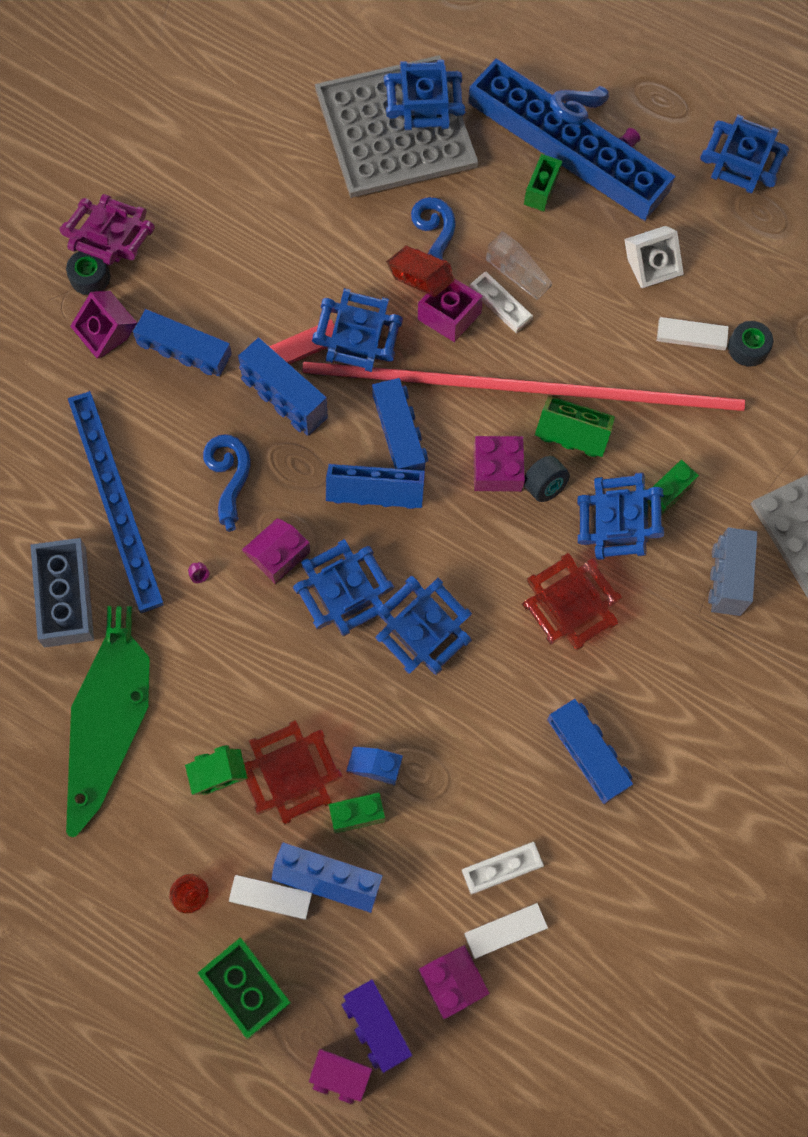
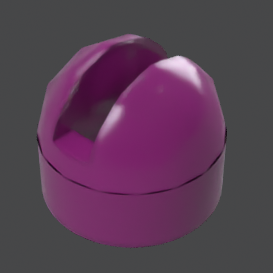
(202, 572)

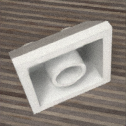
(654, 256)

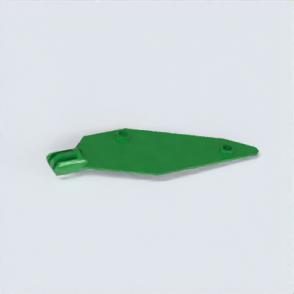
(105, 719)

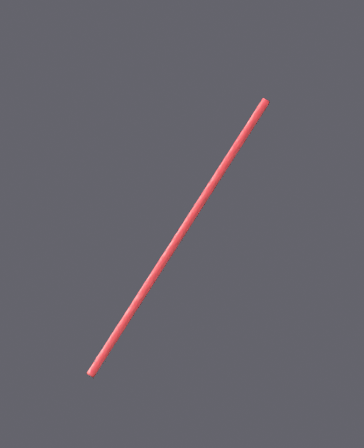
(525, 386)

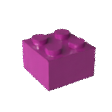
(451, 310)
(498, 463)

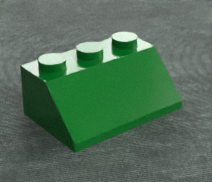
(574, 426)

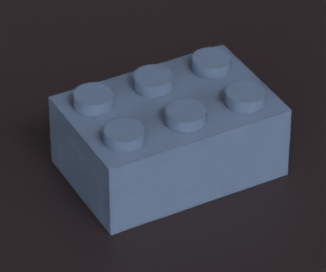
(733, 571)

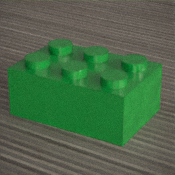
(244, 988)

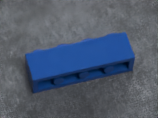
(182, 343)
(398, 425)
(374, 486)
(590, 751)
(326, 877)

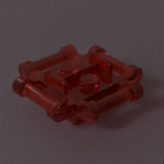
(572, 602)
(290, 772)

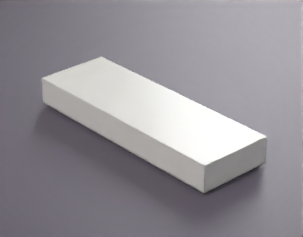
(501, 302)
(692, 333)
(502, 868)
(270, 897)
(505, 930)

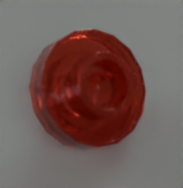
(188, 893)

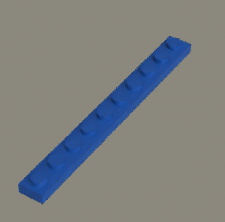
(115, 502)

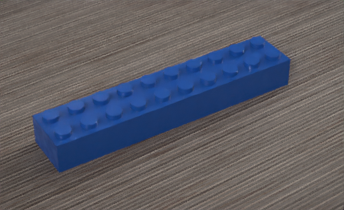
(582, 148)

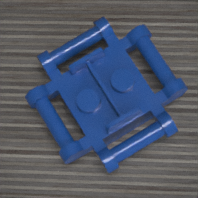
(424, 94)
(744, 153)
(357, 330)
(621, 516)
(342, 587)
(423, 625)

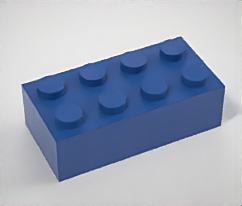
(283, 387)

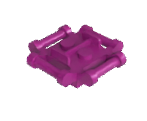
(108, 230)

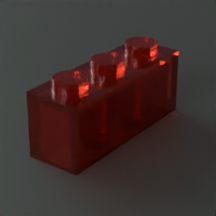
(421, 270)

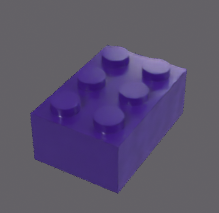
(376, 1026)

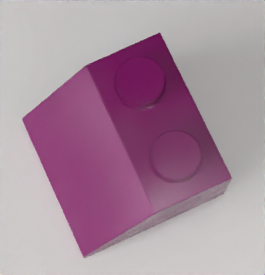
(103, 323)
(277, 549)
(453, 982)
(339, 1076)

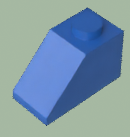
(375, 764)

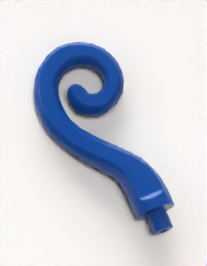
(575, 102)
(449, 222)
(227, 504)

